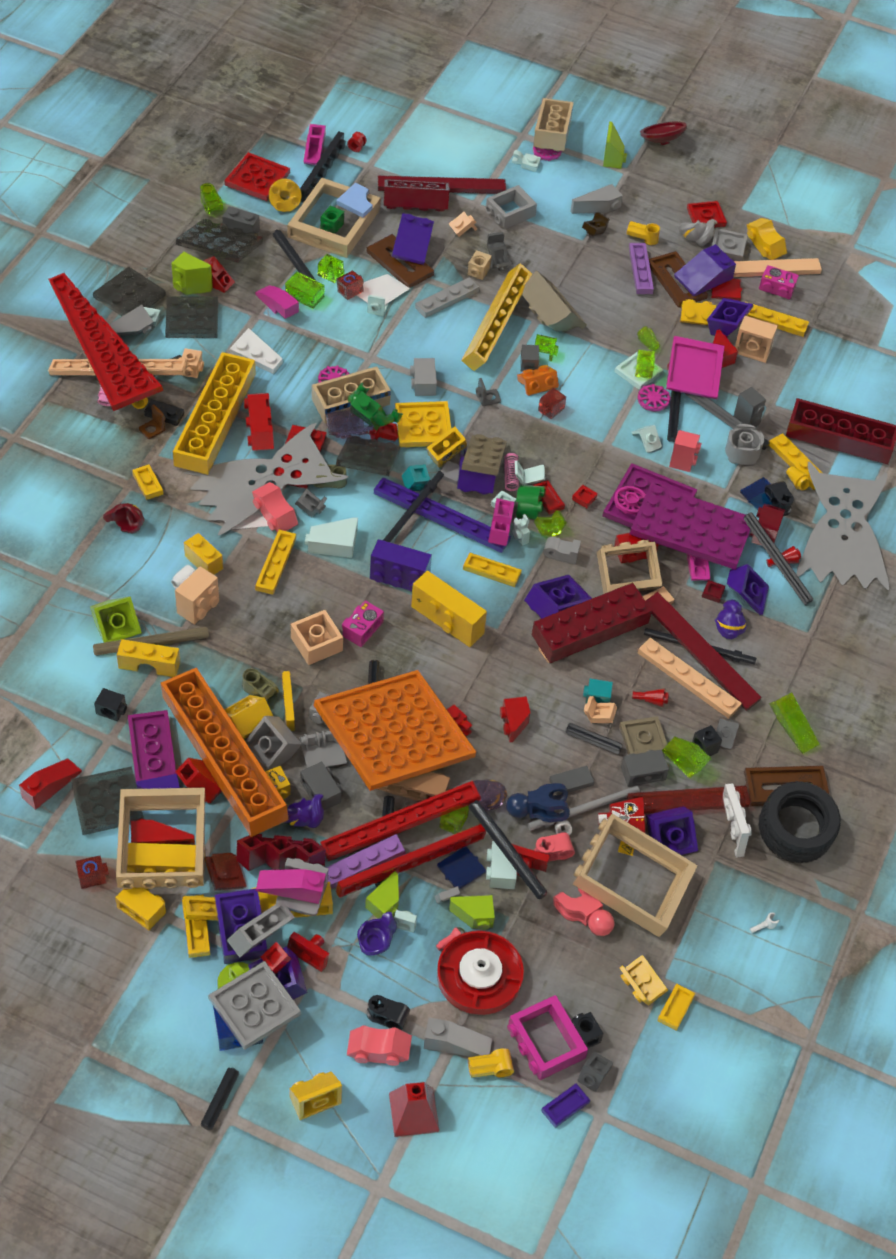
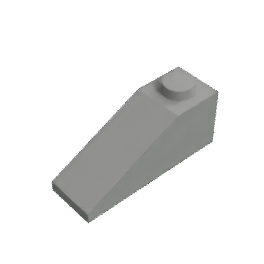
(601, 200)
(133, 323)
(260, 928)
(455, 1039)

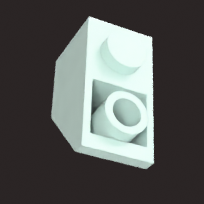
(501, 871)

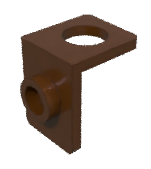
(157, 422)

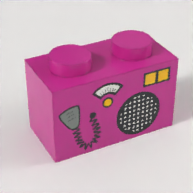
(778, 282)
(362, 623)

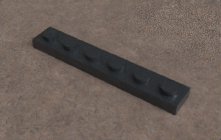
(323, 165)

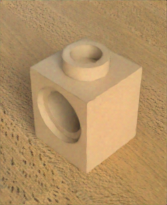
(479, 265)

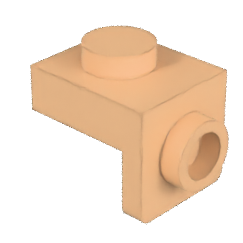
(462, 224)
(600, 712)

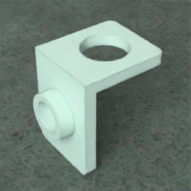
(376, 305)
(649, 438)
(529, 475)

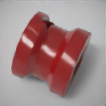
(357, 141)

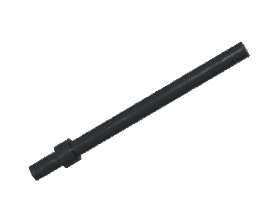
(429, 488)
(736, 655)

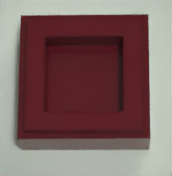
(713, 591)

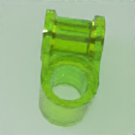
(210, 198)

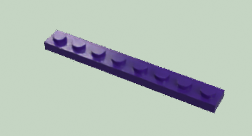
(438, 513)

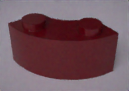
(770, 519)

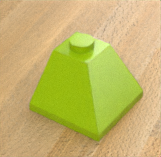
(614, 149)
(116, 619)

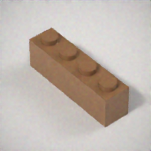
(420, 786)

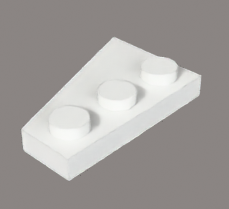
(739, 828)

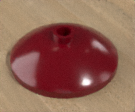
(663, 132)

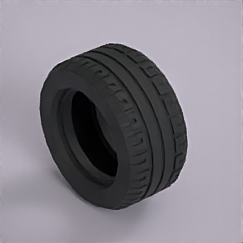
(811, 798)

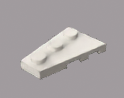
(254, 348)

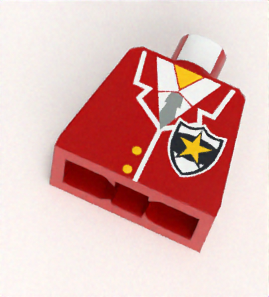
(630, 811)

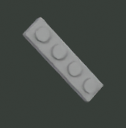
(447, 297)

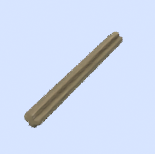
(157, 639)

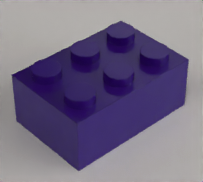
(398, 564)

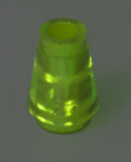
(648, 338)

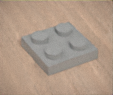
(730, 243)

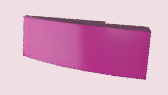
(314, 144)
(278, 301)
(501, 522)

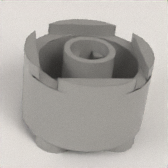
(744, 444)

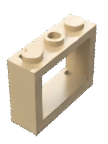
(627, 548)

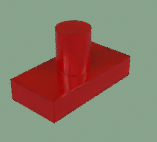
(533, 858)
(309, 950)

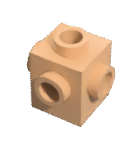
(195, 362)

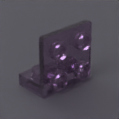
(345, 424)

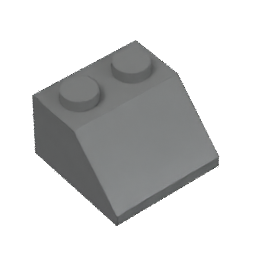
(272, 742)

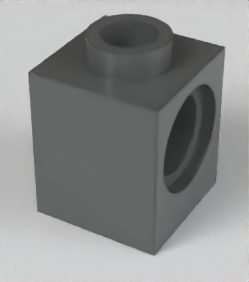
(529, 357)

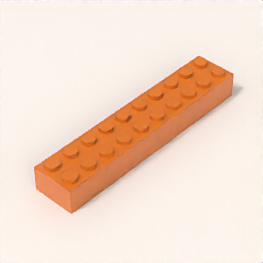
(224, 752)

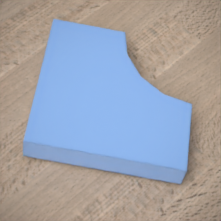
(355, 200)

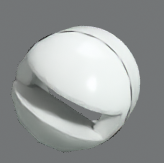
(568, 828)

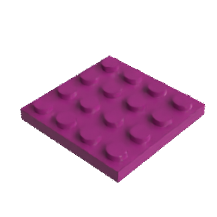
(641, 478)

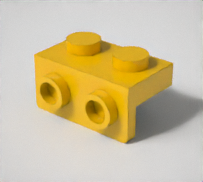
(696, 312)
(644, 980)

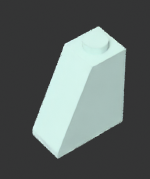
(333, 538)

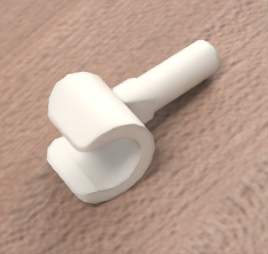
(767, 923)

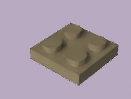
(643, 735)

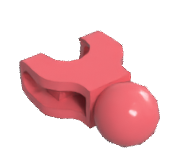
(585, 910)

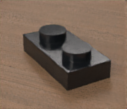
(172, 413)

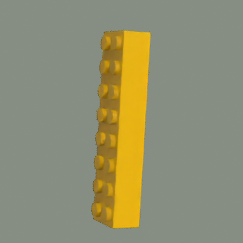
(214, 413)

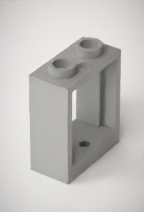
(520, 197)

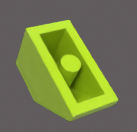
(384, 897)
(474, 910)

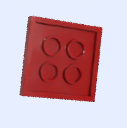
(256, 175)

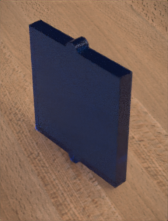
(755, 493)
(461, 868)

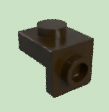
(597, 225)

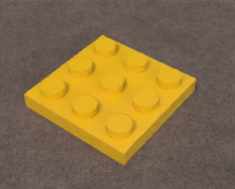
(422, 422)

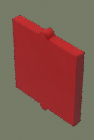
(728, 290)

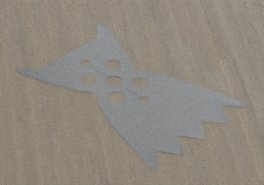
(229, 481)
(826, 548)

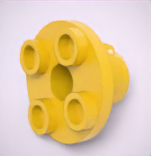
(284, 195)

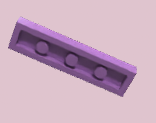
(641, 268)
(365, 859)

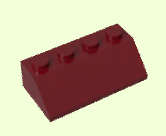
(416, 195)

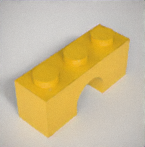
(162, 658)

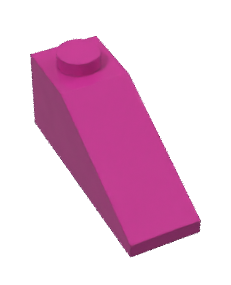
(292, 883)

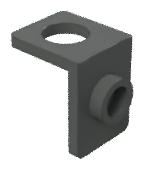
(481, 393)
(727, 731)

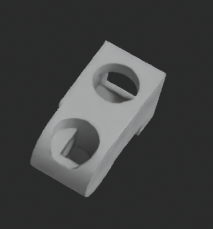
(562, 550)

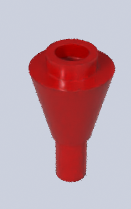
(792, 556)
(656, 697)

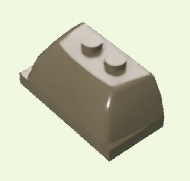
(550, 304)

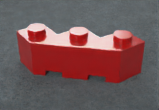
(259, 421)

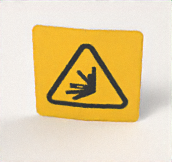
(625, 849)

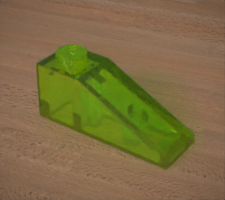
(794, 722)

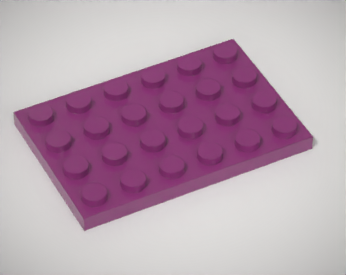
(691, 526)

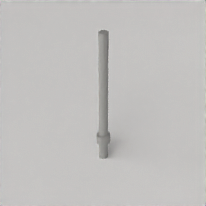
(587, 807)

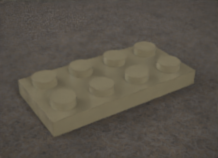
(484, 454)

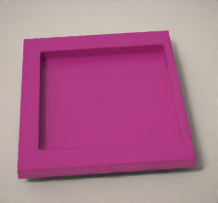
(695, 367)

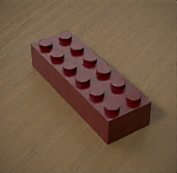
(842, 431)
(591, 622)

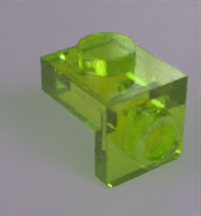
(547, 345)
(551, 525)

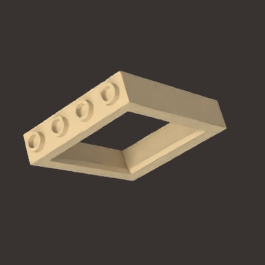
(323, 239)
(160, 800)
(654, 850)

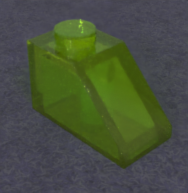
(686, 755)

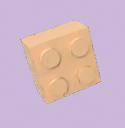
(755, 339)
(197, 595)
(316, 637)

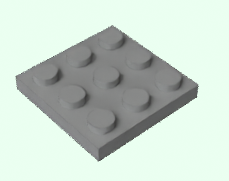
(254, 1005)

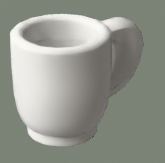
(181, 576)

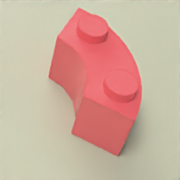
(274, 507)
(379, 1045)

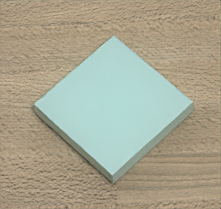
(627, 372)

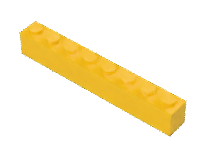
(496, 317)

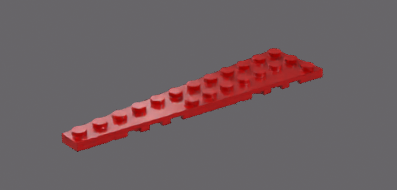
(115, 366)

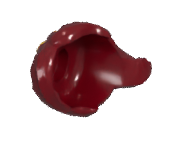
(126, 516)

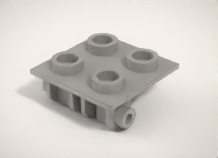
(322, 748)

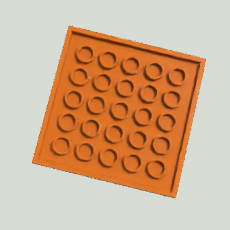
(394, 729)

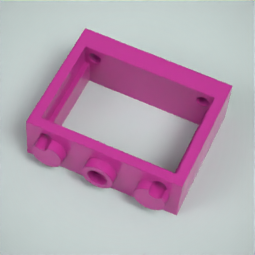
(565, 1026)

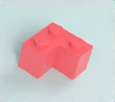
(684, 451)

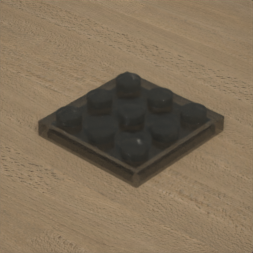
(128, 292)
(191, 317)
(368, 455)
(99, 799)

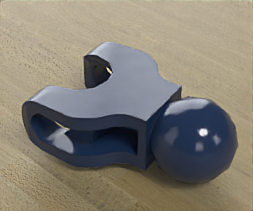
(540, 803)

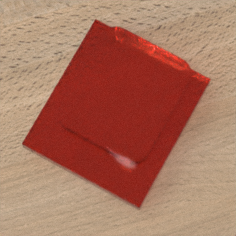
(225, 871)

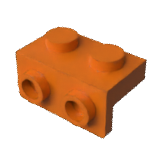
(538, 380)

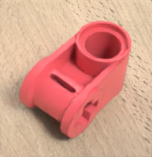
(557, 846)

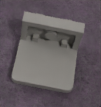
(302, 906)

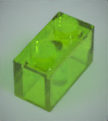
(305, 289)

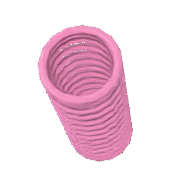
(509, 471)

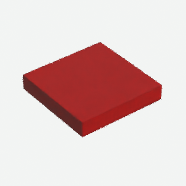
(706, 211)

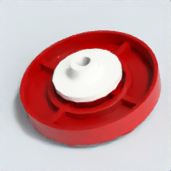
(480, 972)

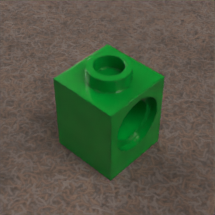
(332, 219)

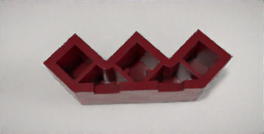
(274, 851)

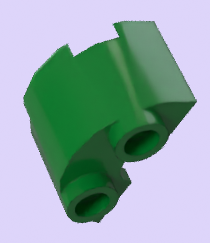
(529, 501)

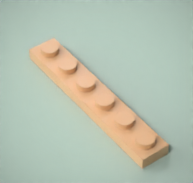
(689, 678)

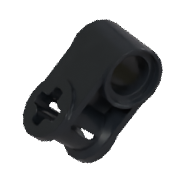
(781, 493)
(389, 1012)

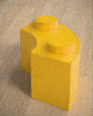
(766, 238)

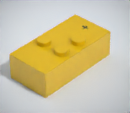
(448, 608)

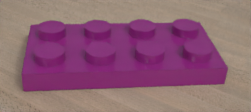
(151, 745)

